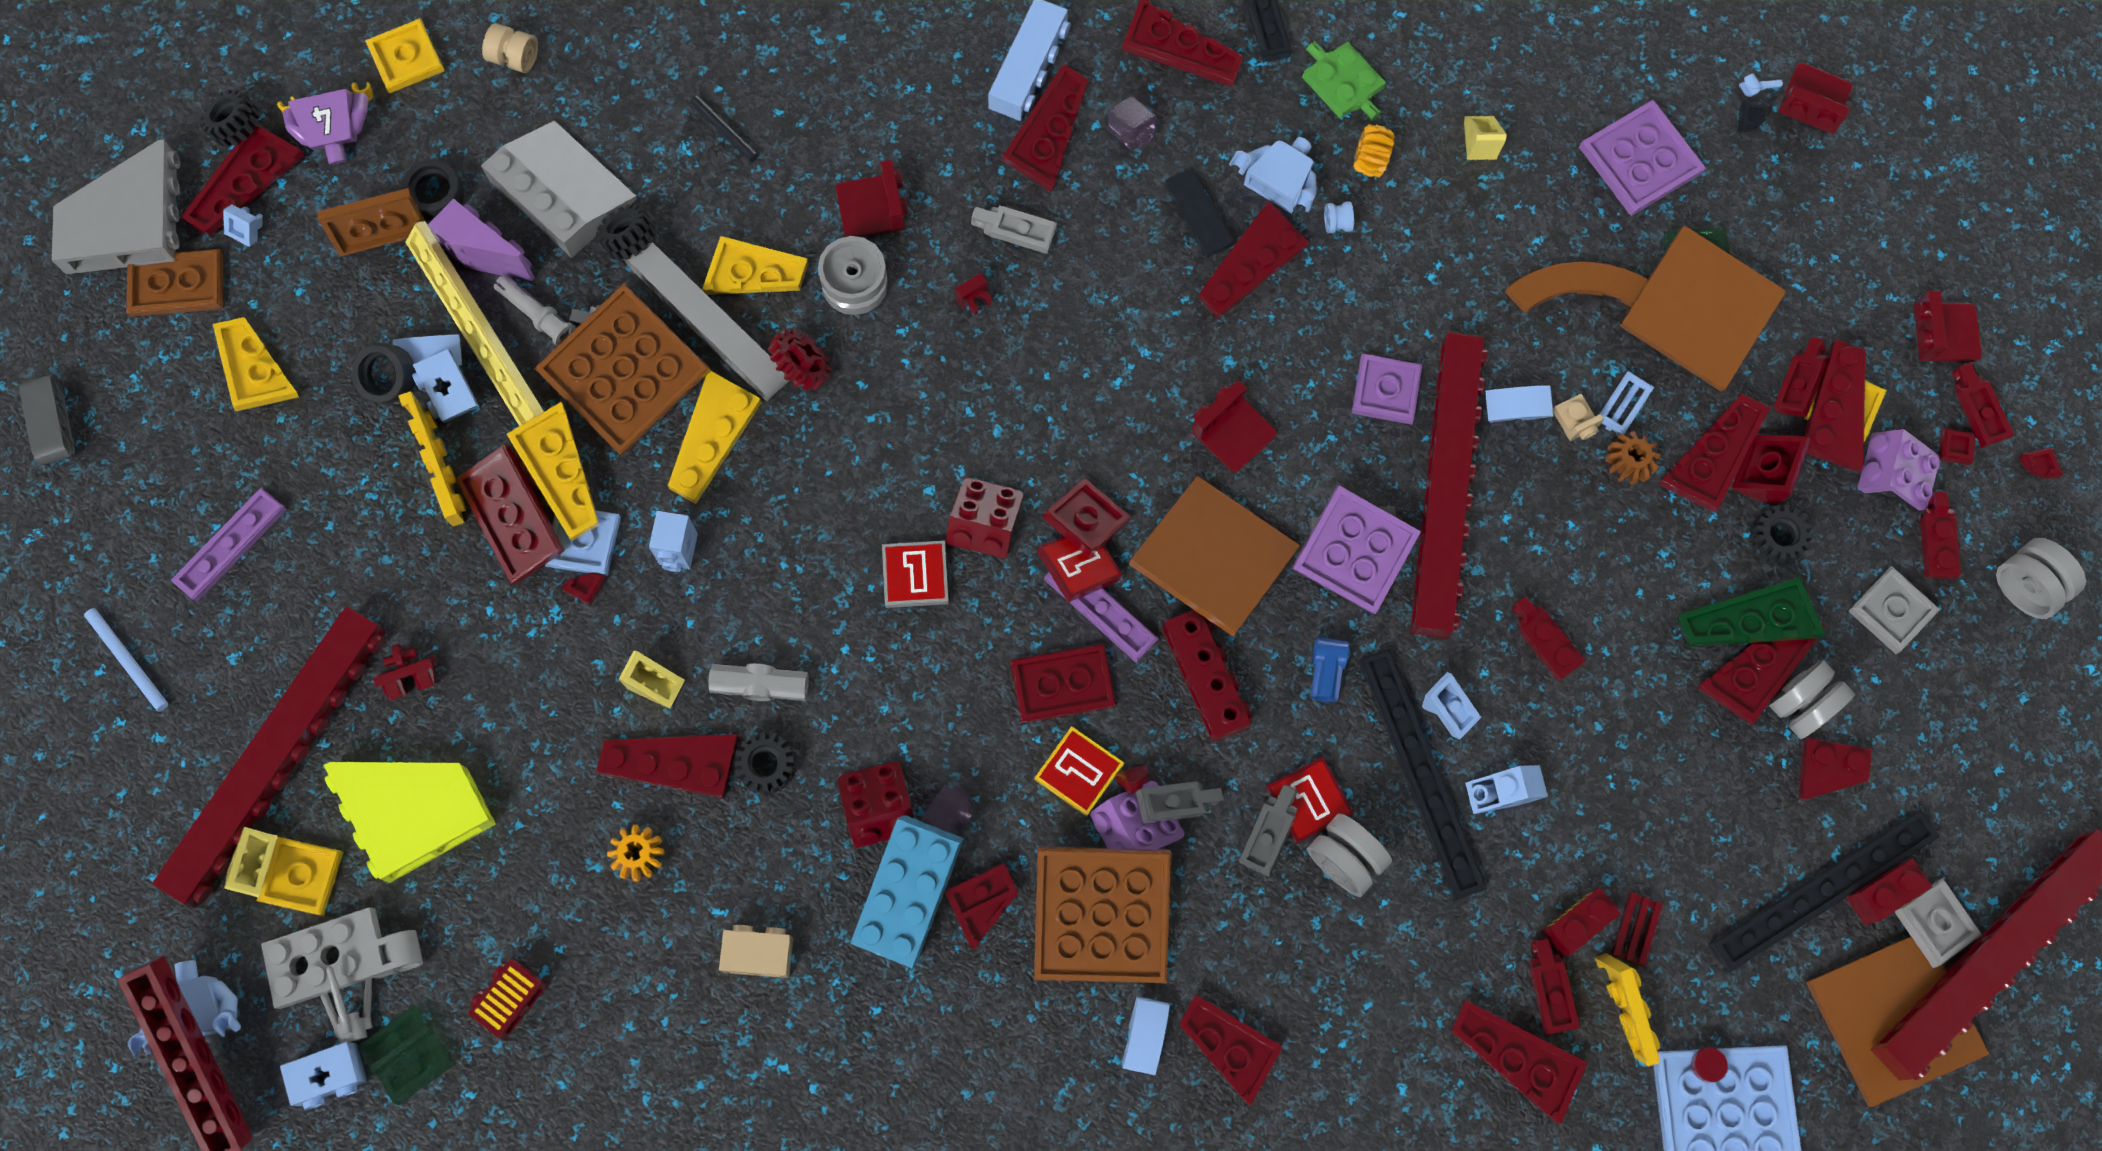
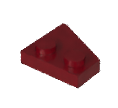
(981, 901)

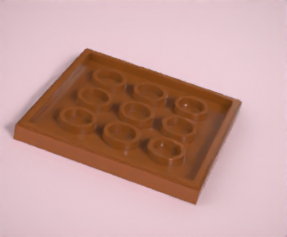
(1702, 308)
(623, 369)
(1214, 555)
(1102, 914)
(1867, 1000)

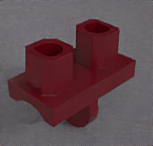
(392, 680)

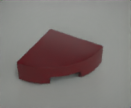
(2042, 463)
(585, 586)
(1133, 779)

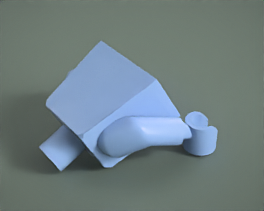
(1280, 173)
(209, 1000)

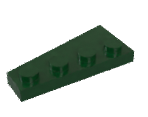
(1759, 616)

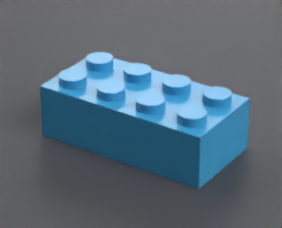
(907, 891)

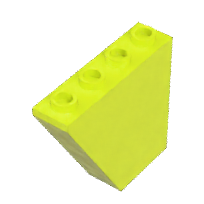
(407, 811)

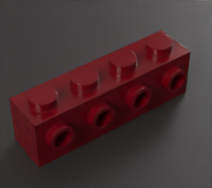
(1206, 675)

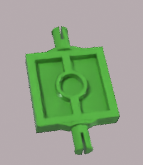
(1343, 80)

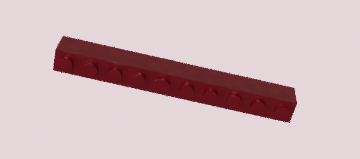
(1447, 486)
(270, 758)
(1993, 960)

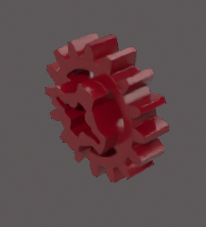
(799, 359)

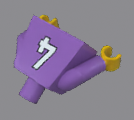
(328, 120)

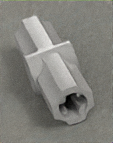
(758, 682)

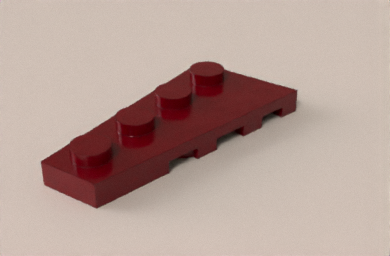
(1045, 133)

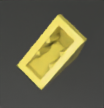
(1483, 137)
(651, 680)
(250, 862)

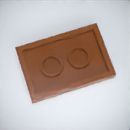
(370, 221)
(179, 286)

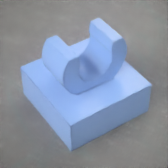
(241, 224)

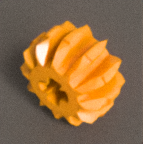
(1373, 150)
(647, 854)

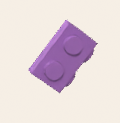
(1900, 465)
(1123, 828)

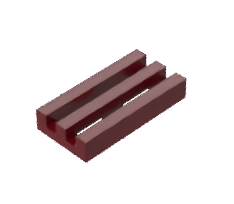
(1645, 903)

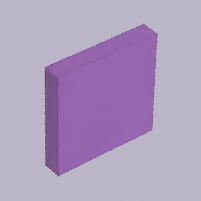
(1386, 389)

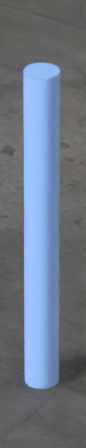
(126, 659)

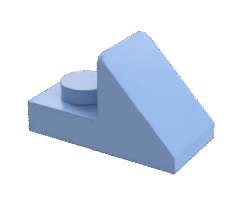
(1451, 706)

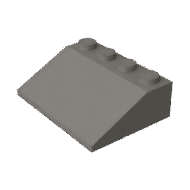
(557, 185)

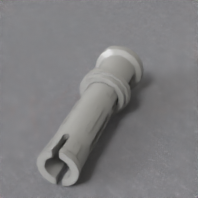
(543, 317)

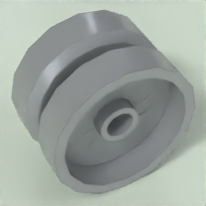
(853, 275)
(2041, 578)
(1815, 704)
(1349, 855)

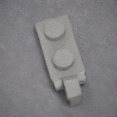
(1015, 227)

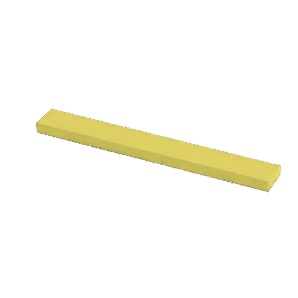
(473, 324)

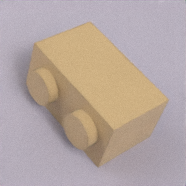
(755, 952)

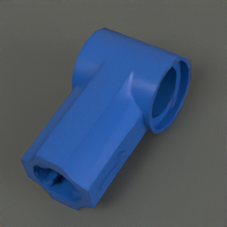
(1329, 660)

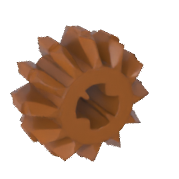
(1626, 464)

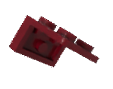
(1816, 98)
(872, 203)
(1946, 330)
(1232, 428)
(984, 517)
(874, 802)

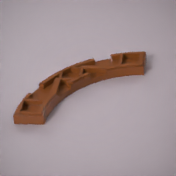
(1575, 278)

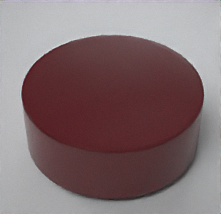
(1709, 1065)

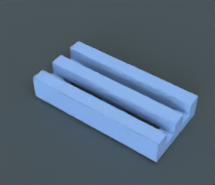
(1611, 423)

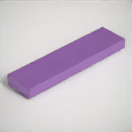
(228, 545)
(1113, 621)

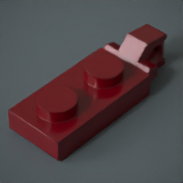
(1802, 380)
(1981, 407)
(1940, 539)
(1547, 639)
(1552, 989)

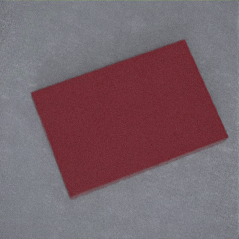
(1062, 683)

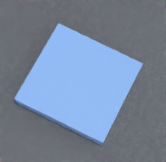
(1739, 1113)

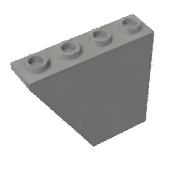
(121, 215)

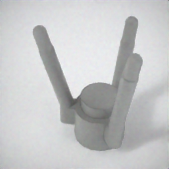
(347, 1026)

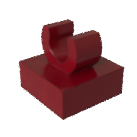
(971, 291)

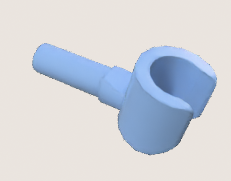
(1753, 86)

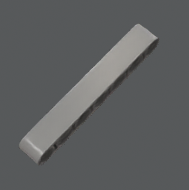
(707, 320)

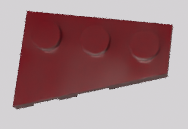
(1231, 1046)

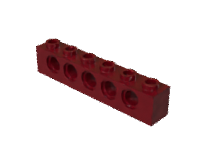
(185, 1057)

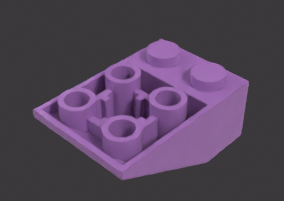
(478, 244)

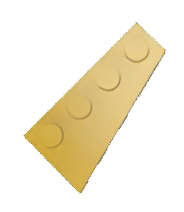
(713, 430)
(432, 456)
(555, 465)

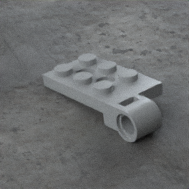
(361, 956)

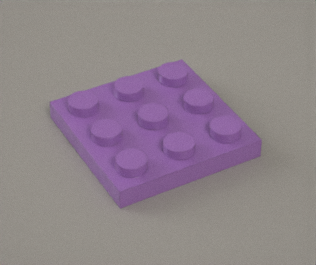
(1642, 157)
(1356, 549)

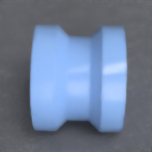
(1338, 217)

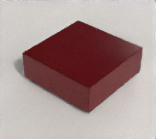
(1957, 446)

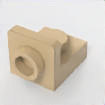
(1577, 418)

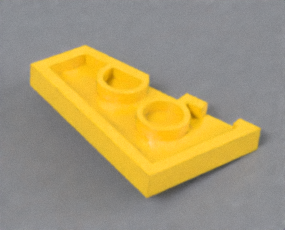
(752, 269)
(248, 367)
(1636, 1013)

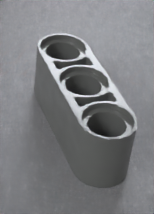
(46, 419)

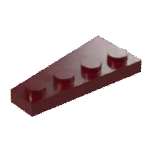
(1167, 41)
(241, 178)
(1256, 257)
(1838, 409)
(1714, 460)
(1756, 676)
(677, 763)
(1527, 1062)

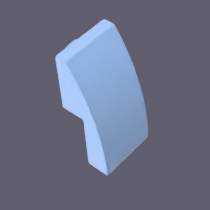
(427, 346)
(1519, 403)
(1146, 1035)

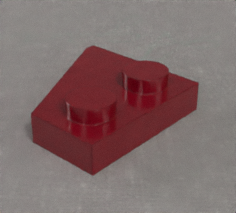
(1831, 767)

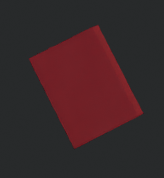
(1771, 467)

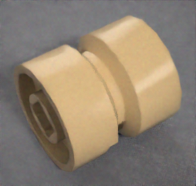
(505, 46)

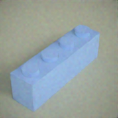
(1028, 59)

